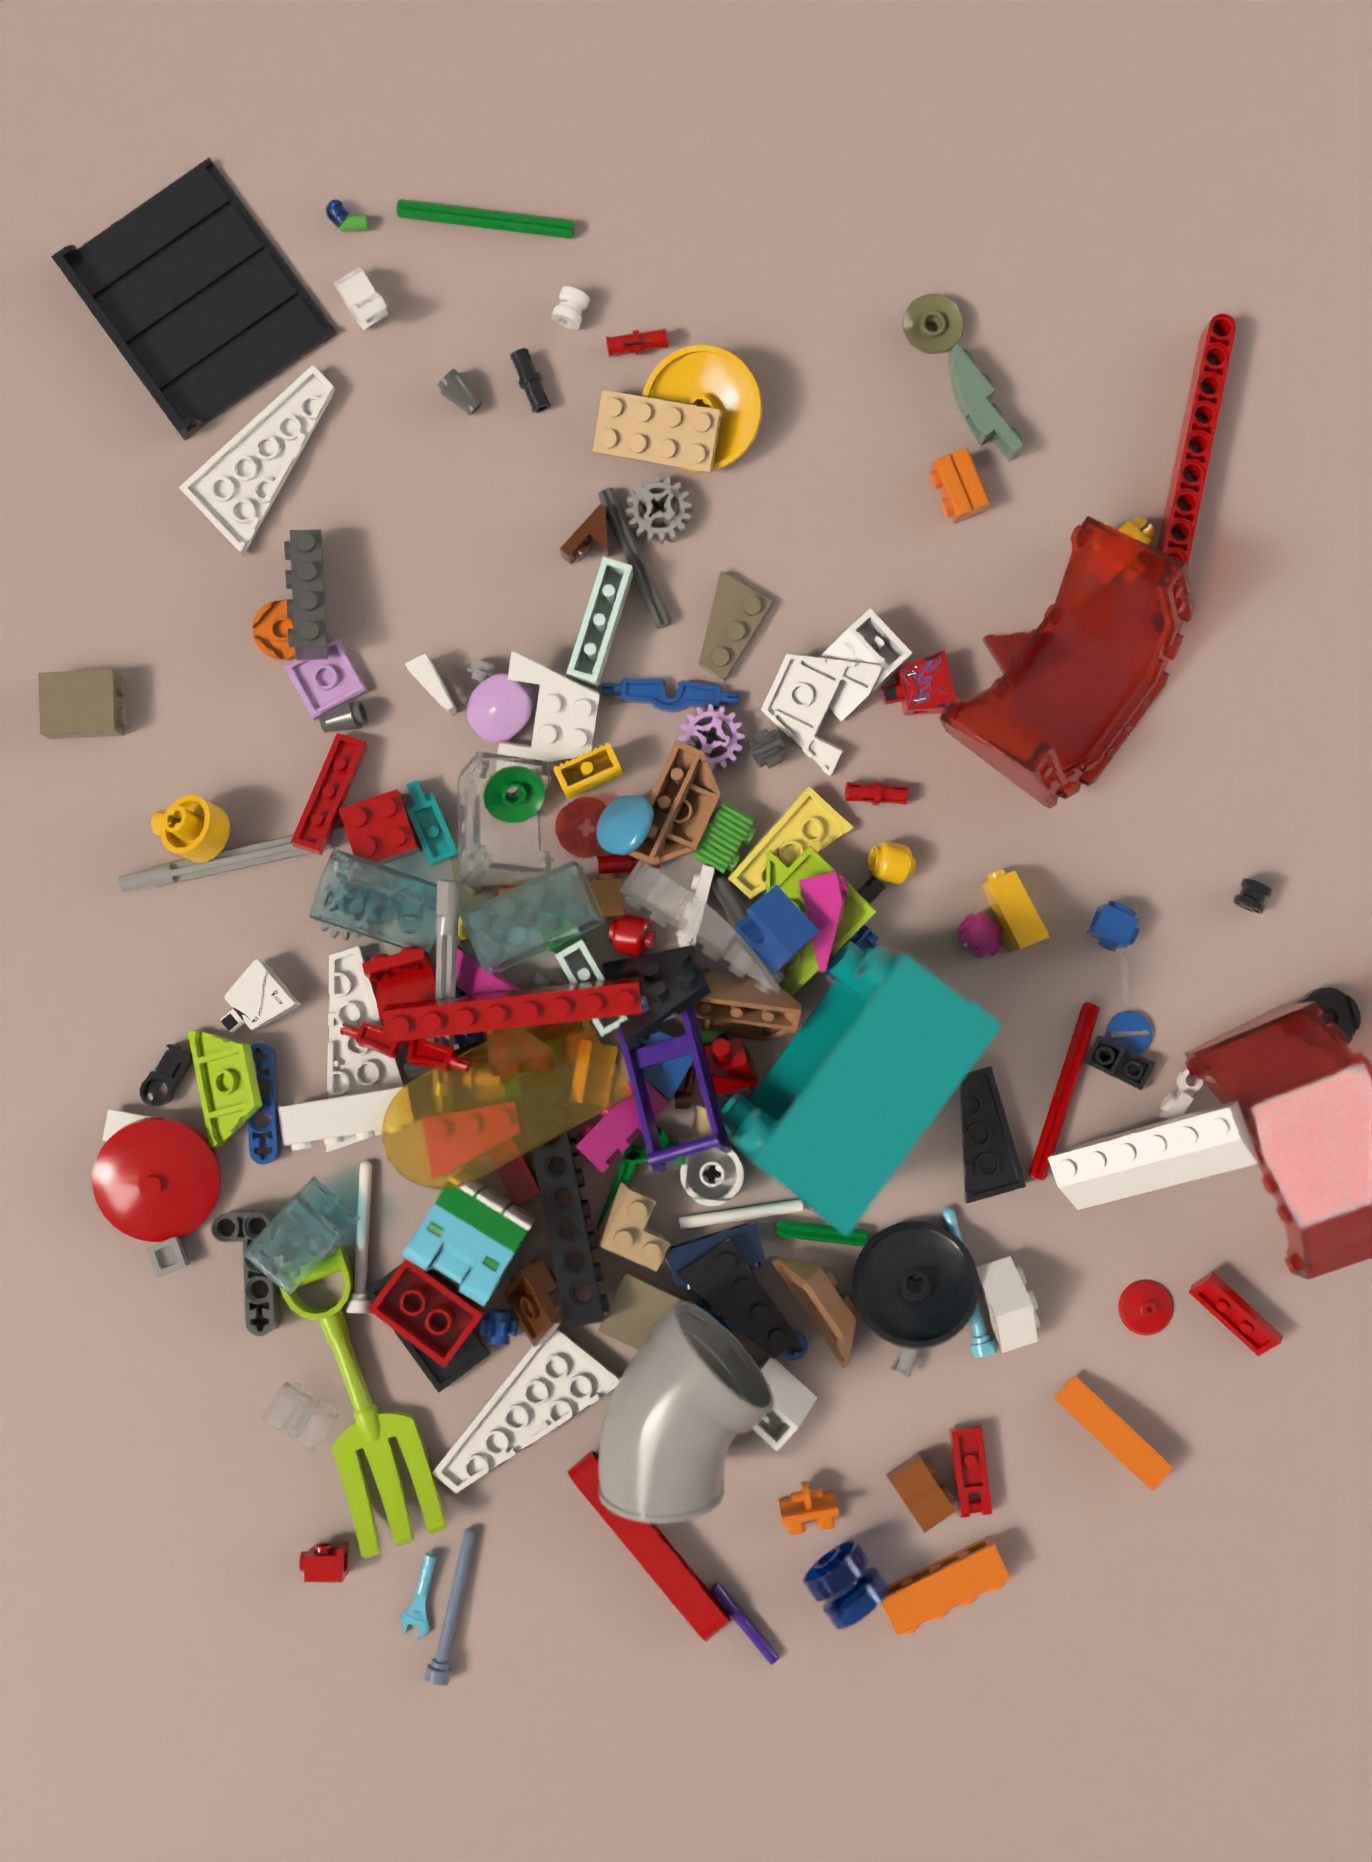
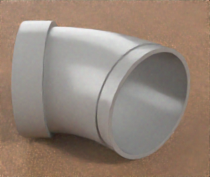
(677, 1418)

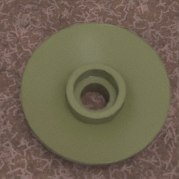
(936, 311)

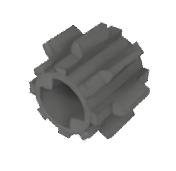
(767, 748)

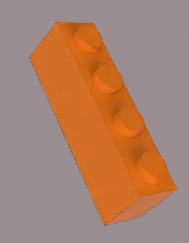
(944, 1585)

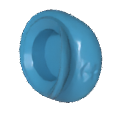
(624, 824)

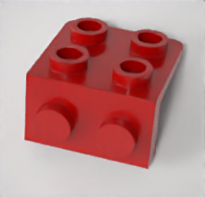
(401, 977)

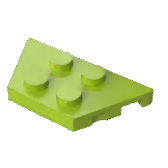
(225, 1083)

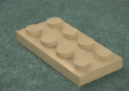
(657, 431)

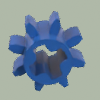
(498, 1326)

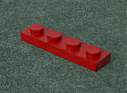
(329, 794)

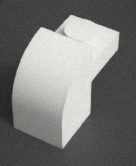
(361, 298)

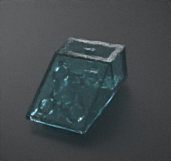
(301, 1235)

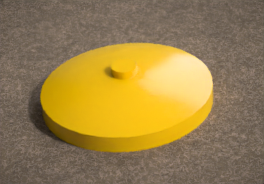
(717, 381)

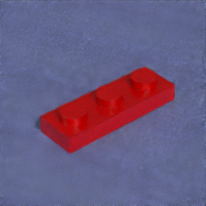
(1235, 1314)

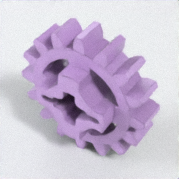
(697, 732)

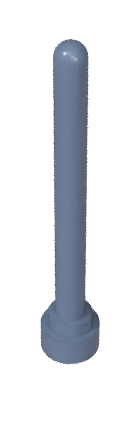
(439, 1669)

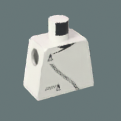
(257, 998)

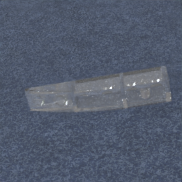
(696, 922)

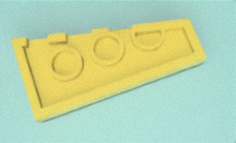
(804, 824)

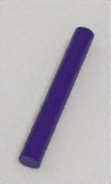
(744, 1623)

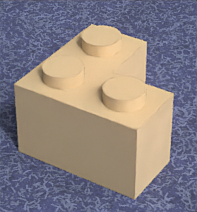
(625, 1230)

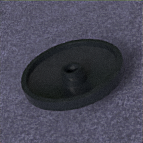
(915, 1285)

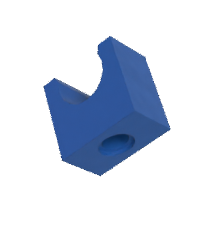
(776, 929)

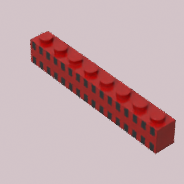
(512, 1009)

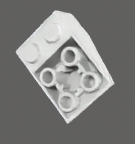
(867, 642)

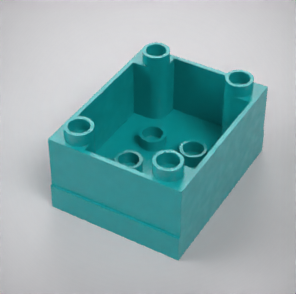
(859, 1082)

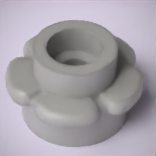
(481, 670)

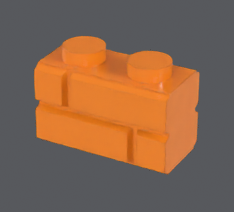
(959, 486)

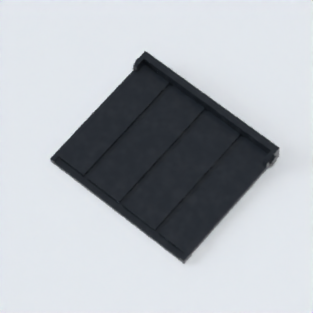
(195, 298)

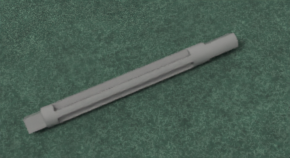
(225, 861)
(447, 930)

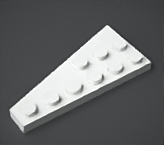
(350, 1066)
(532, 1401)

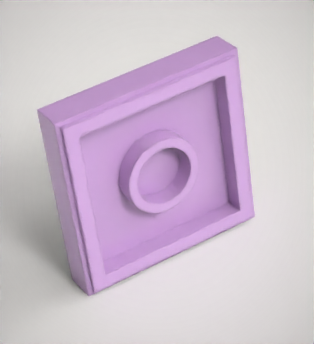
(326, 682)

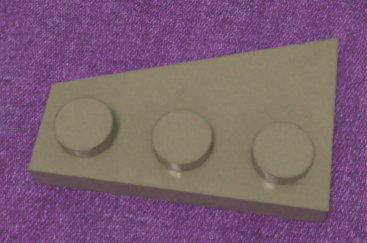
(731, 624)

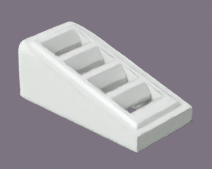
(426, 673)

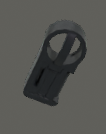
(169, 1071)

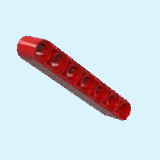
(656, 1557)

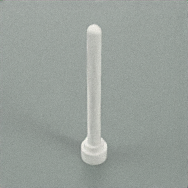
(359, 1300)

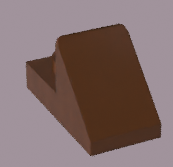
(591, 531)

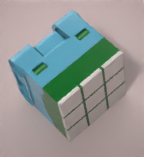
(471, 1238)

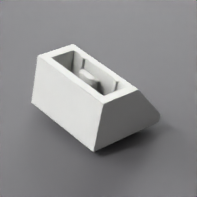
(790, 1407)

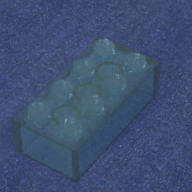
(532, 917)

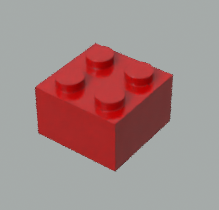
(380, 828)

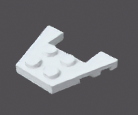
(803, 695)
(563, 713)

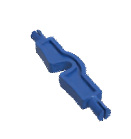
(653, 692)

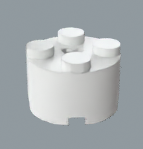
(723, 1187)

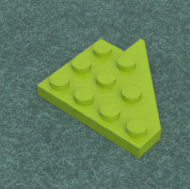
(854, 916)

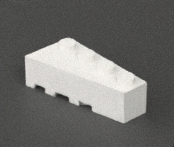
(334, 1118)

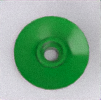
(518, 805)

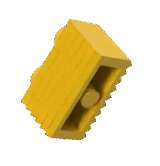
(588, 770)

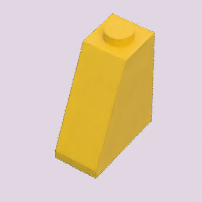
(1013, 910)

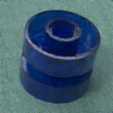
(845, 1584)

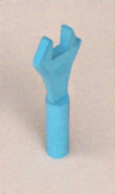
(416, 1613)

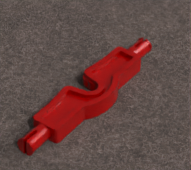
(420, 1051)

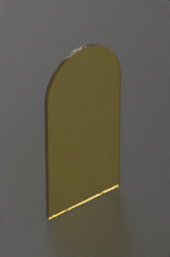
(466, 1125)

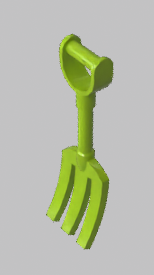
(371, 1430)

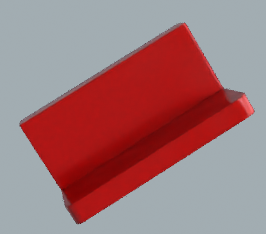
(519, 1180)

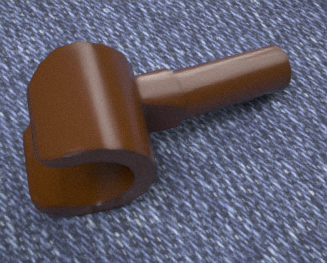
(683, 1100)

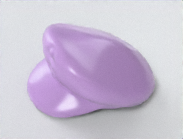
(500, 707)

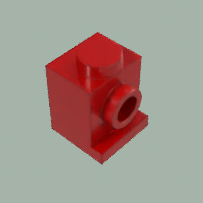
(325, 1563)

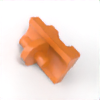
(808, 1506)

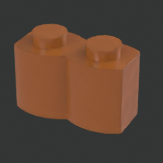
(921, 1492)

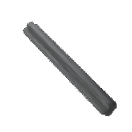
(635, 558)

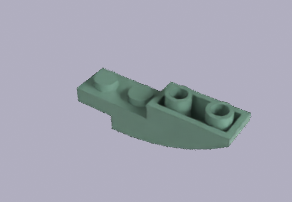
(973, 397)

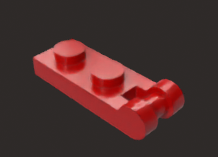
(970, 1470)

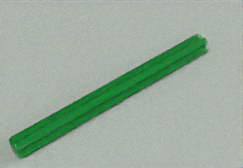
(485, 218)

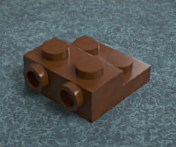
(531, 1301)

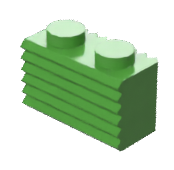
(724, 838)

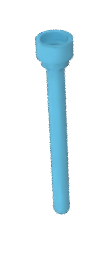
(982, 1341)

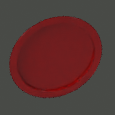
(1146, 1307)

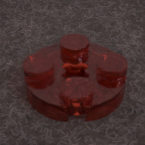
(567, 827)

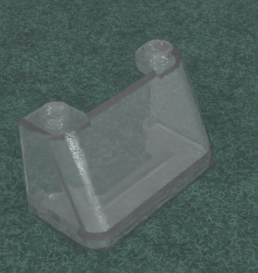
(492, 849)

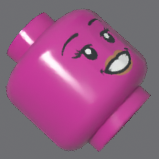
(980, 935)

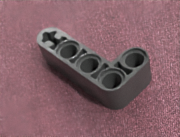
(246, 1233)

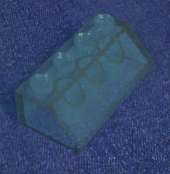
(376, 901)

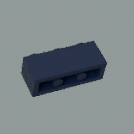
(743, 1236)

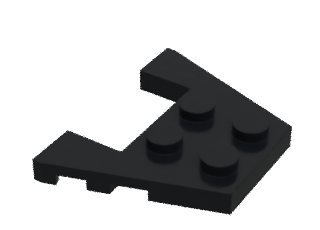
(671, 984)

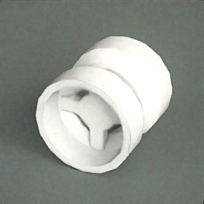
(570, 308)

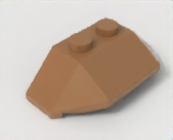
(681, 806)
(744, 1010)
(821, 1302)

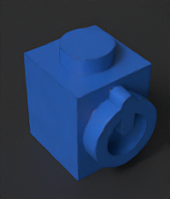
(1114, 926)

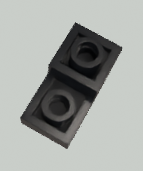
(1119, 1062)

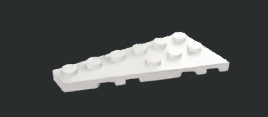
(249, 471)

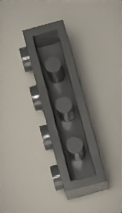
(308, 594)

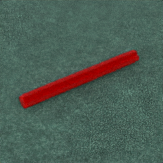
(1064, 1090)

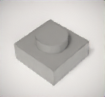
(167, 1256)

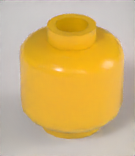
(891, 862)

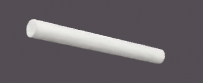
(740, 1214)

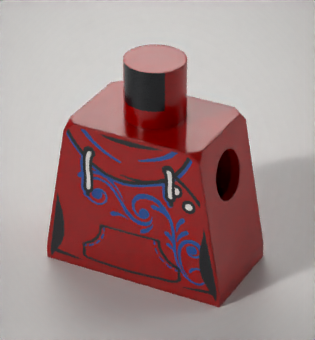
(922, 686)

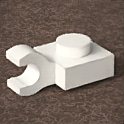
(1178, 1102)

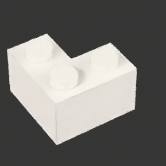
(1009, 1304)

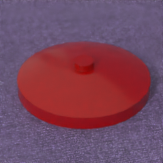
(156, 1179)

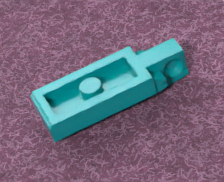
(430, 825)

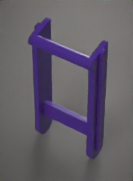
(660, 1052)

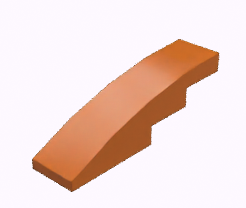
(1113, 1433)

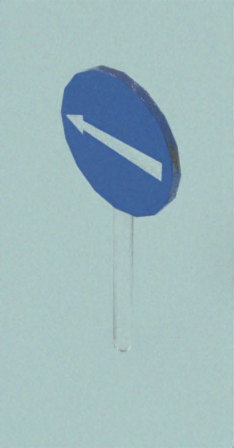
(1129, 1027)

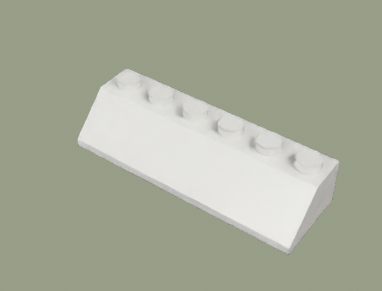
(1154, 1156)

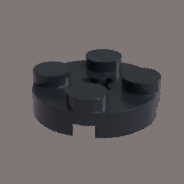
(1342, 1006)

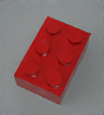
(427, 1311)

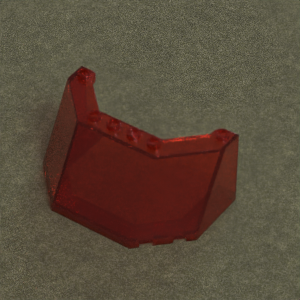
(1119, 629)
(1309, 1125)

